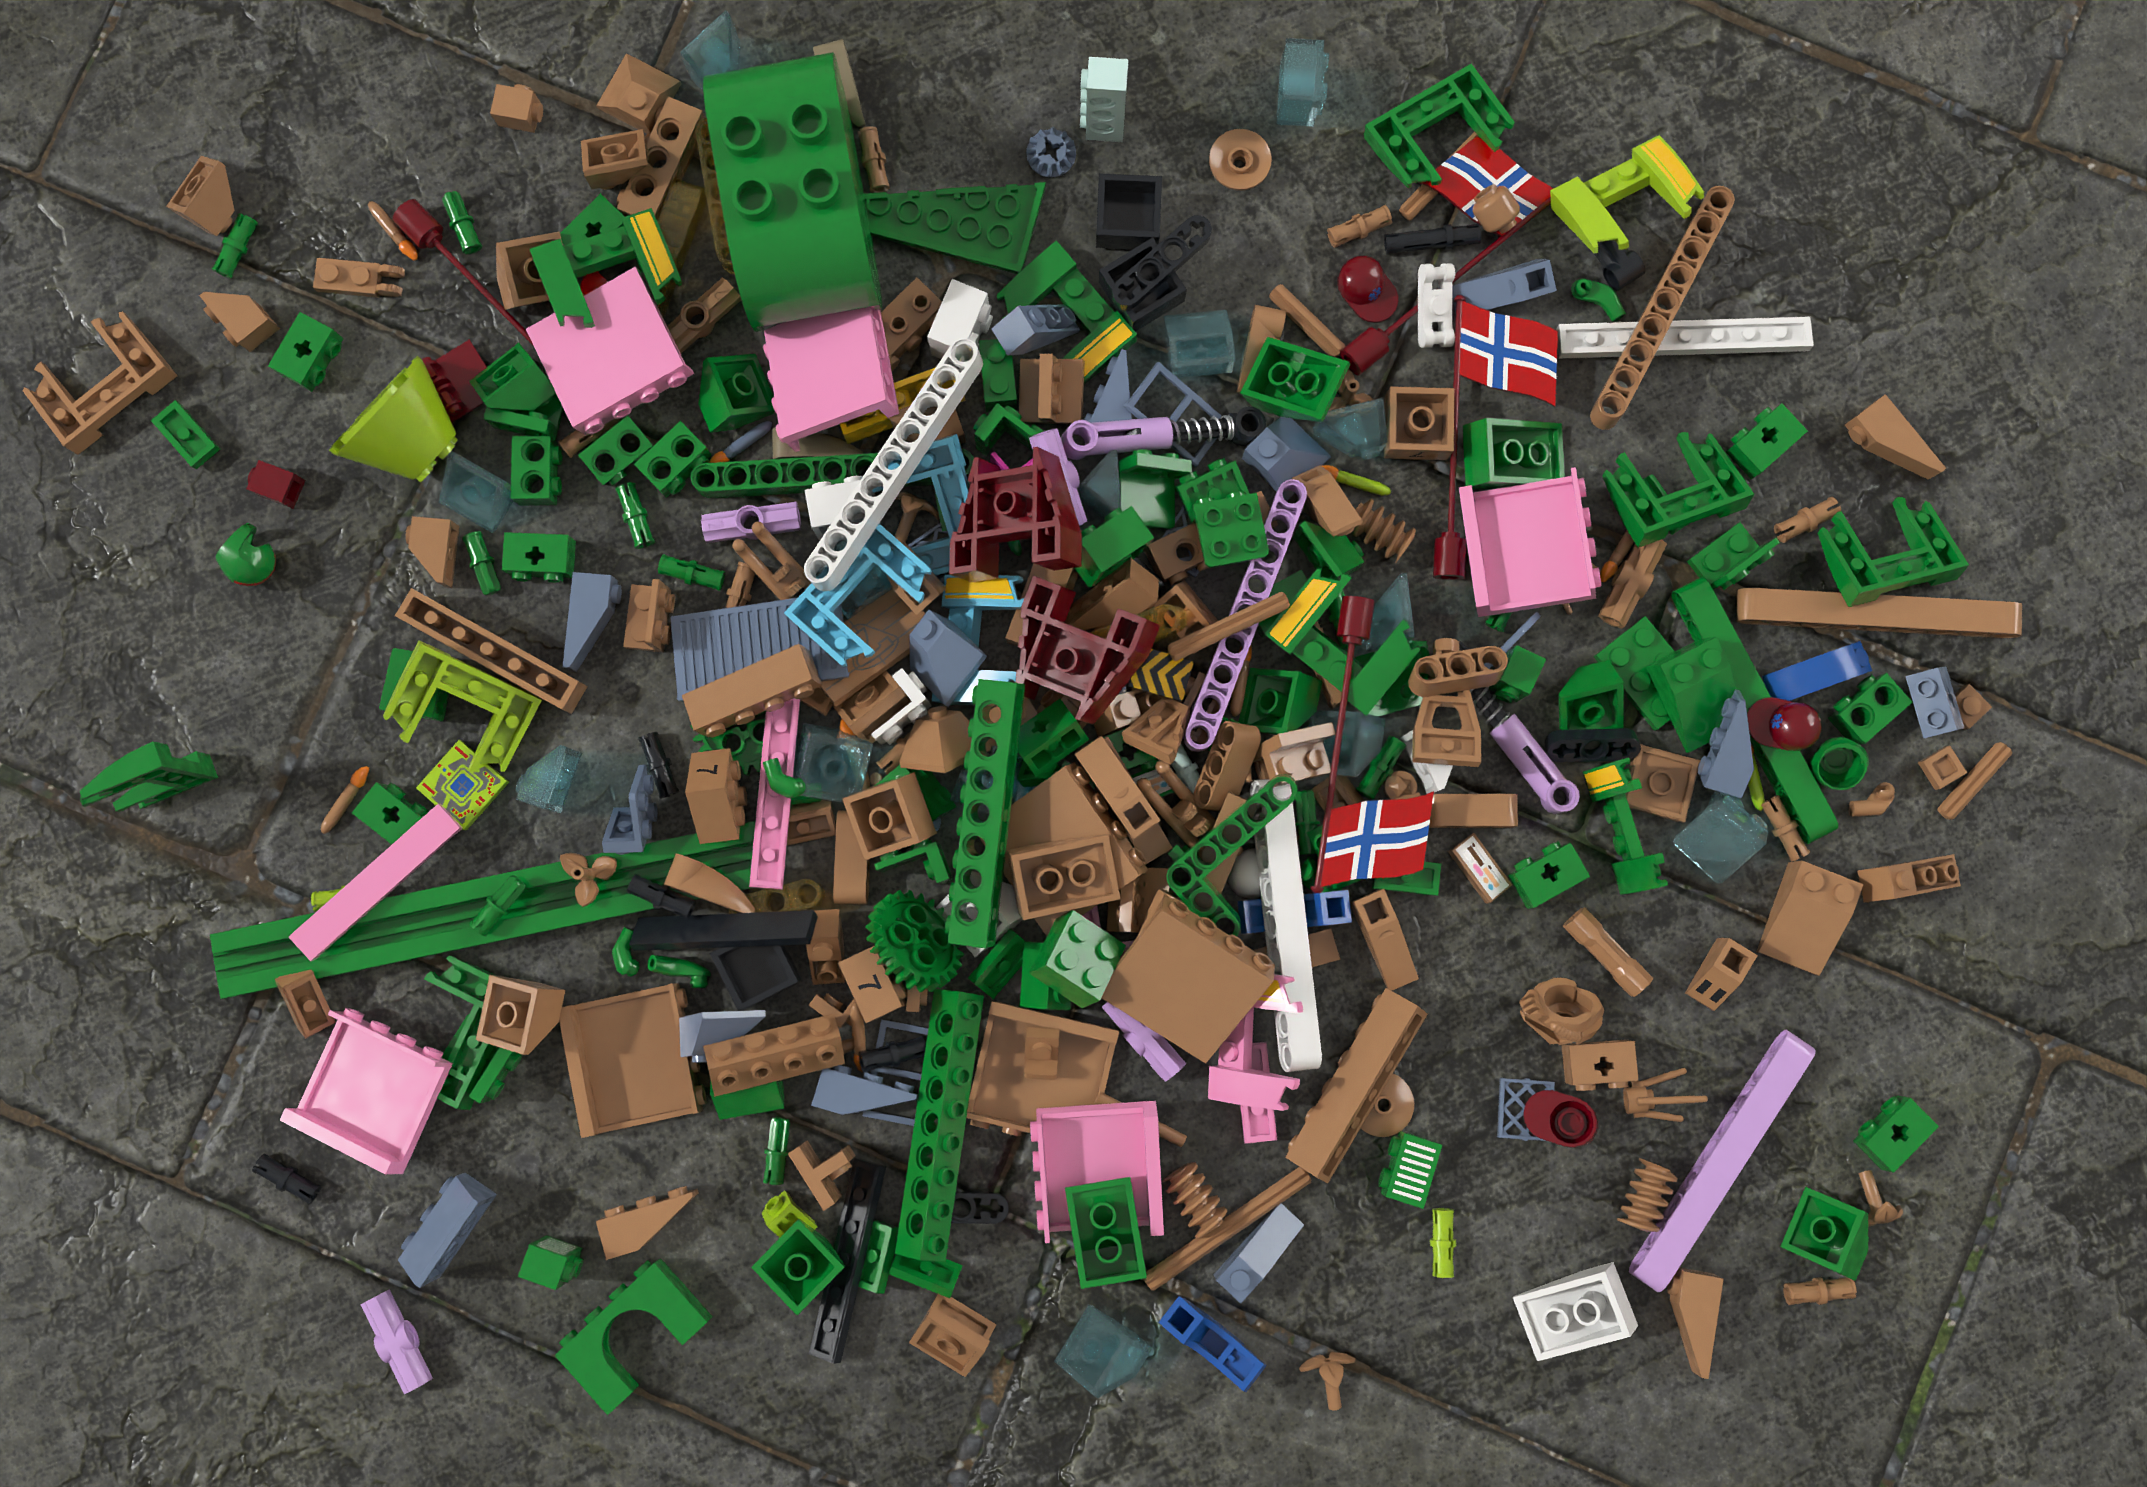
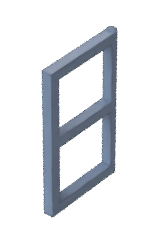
(1190, 396)
(893, 1071)

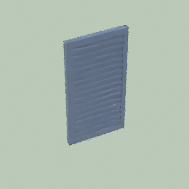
(732, 638)

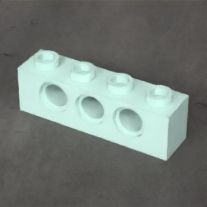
(1103, 98)

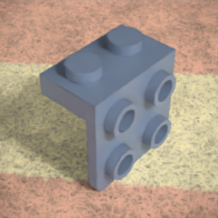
(632, 825)

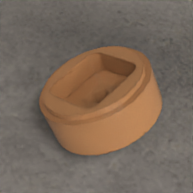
(1399, 785)

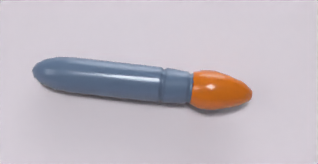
(742, 443)

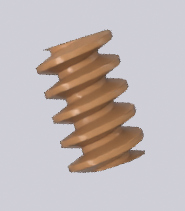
(1383, 530)
(1648, 1197)
(1196, 1198)

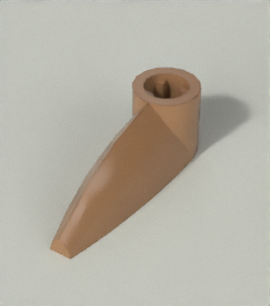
(1263, 324)
(706, 883)

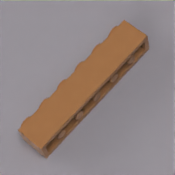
(491, 651)
(1356, 1085)

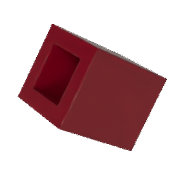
(275, 484)

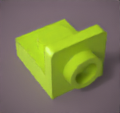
(782, 1213)

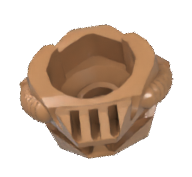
(1562, 1011)

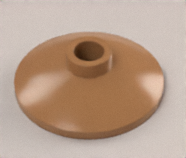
(1243, 146)
(1398, 1113)

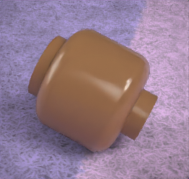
(1496, 209)

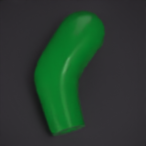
(1601, 295)
(680, 968)

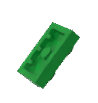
(1217, 482)

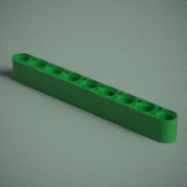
(787, 470)
(1784, 769)

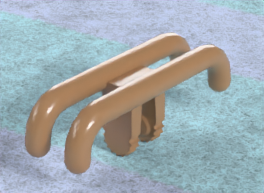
(787, 578)
(1184, 817)

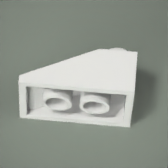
(1576, 1312)

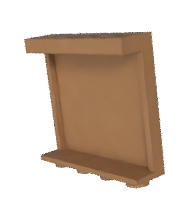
(1070, 809)
(1188, 979)
(629, 1060)
(1009, 1099)

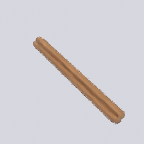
(1231, 1226)

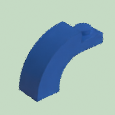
(1818, 672)
(1320, 910)
(1213, 1342)

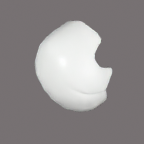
(1244, 875)

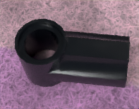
(1619, 266)

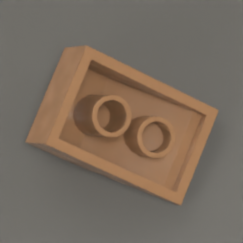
(1062, 875)
(1808, 916)

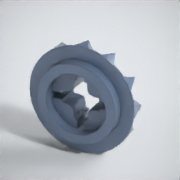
(1045, 164)

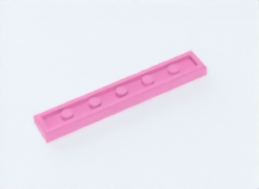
(773, 808)
(375, 882)

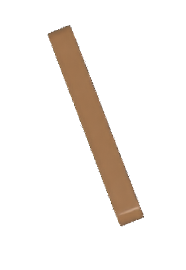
(1657, 319)
(1885, 614)

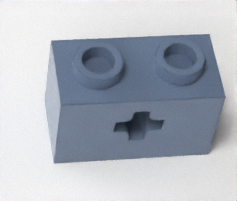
(1934, 702)

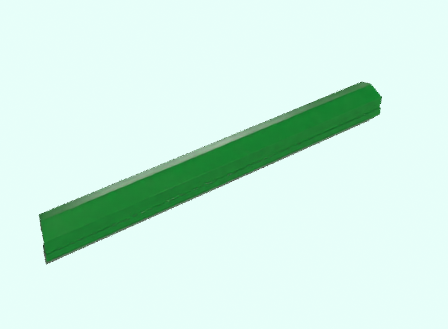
(439, 917)

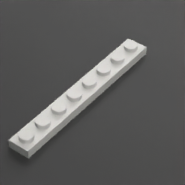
(1690, 337)

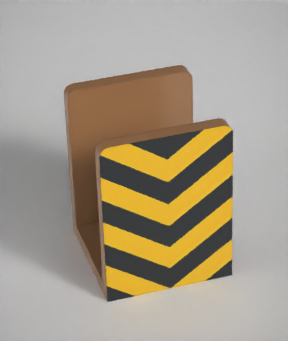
(1162, 676)

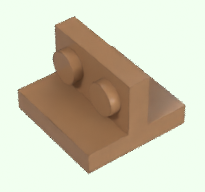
(1051, 390)
(872, 706)
(1297, 753)
(1136, 898)
(819, 1174)
(953, 1334)

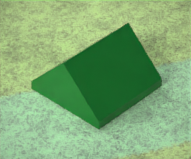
(799, 1266)

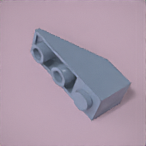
(1508, 285)
(1034, 327)
(1114, 395)
(1730, 755)
(850, 1094)

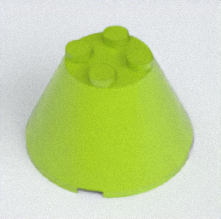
(401, 427)

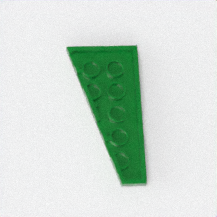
(964, 222)

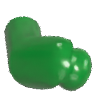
(781, 783)
(622, 955)

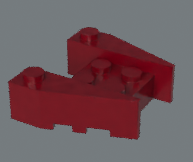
(1014, 507)
(1074, 659)

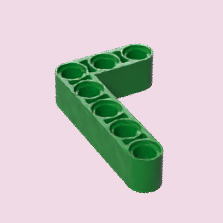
(1223, 849)

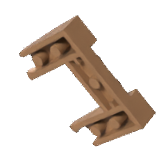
(78, 421)

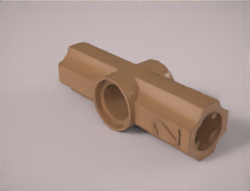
(712, 304)
(1631, 583)

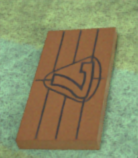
(887, 630)

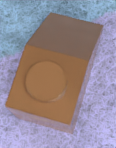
(435, 546)

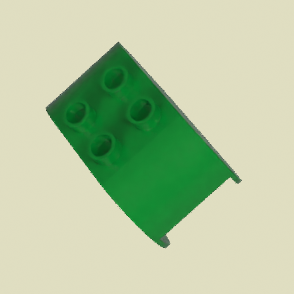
(791, 190)

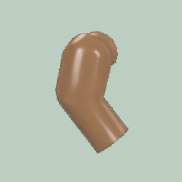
(1876, 803)

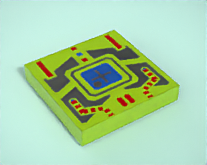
(460, 790)

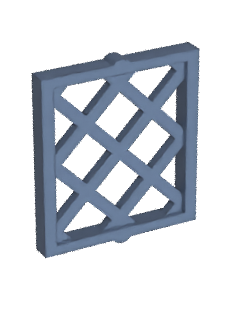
(1524, 1135)

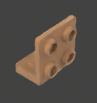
(649, 617)

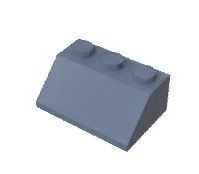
(444, 1228)

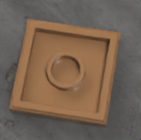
(1665, 782)

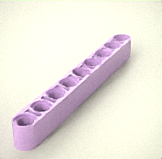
(1256, 569)
(1722, 1160)

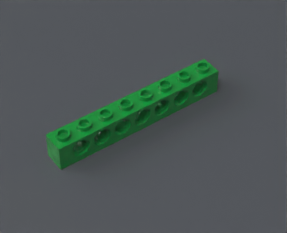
(998, 799)
(939, 1125)

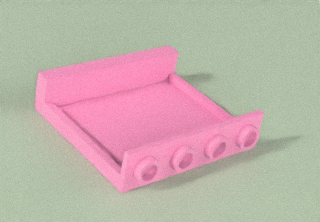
(616, 363)
(828, 372)
(1529, 545)
(370, 1093)
(1095, 1146)

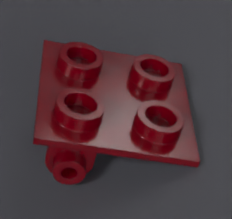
(452, 377)

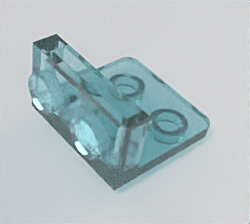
(1722, 837)

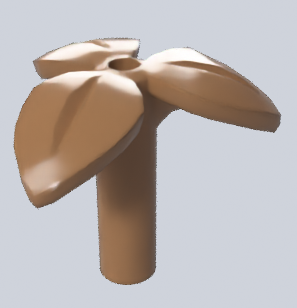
(1348, 393)
(910, 506)
(577, 867)
(1878, 1212)
(1331, 1373)

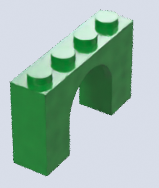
(589, 1353)

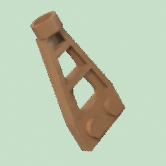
(1447, 745)

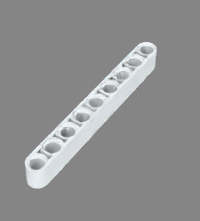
(894, 449)
(1287, 933)

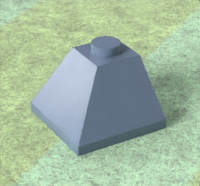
(1283, 452)
(943, 656)
(714, 1027)

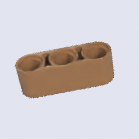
(1468, 661)
(1226, 764)
(1474, 811)
(850, 867)

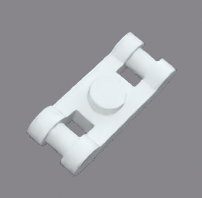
(1435, 305)

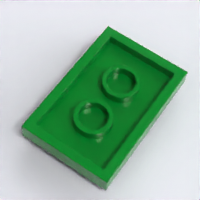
(1630, 656)

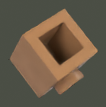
(516, 107)

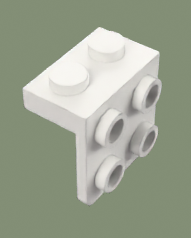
(914, 689)

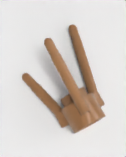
(1639, 1100)

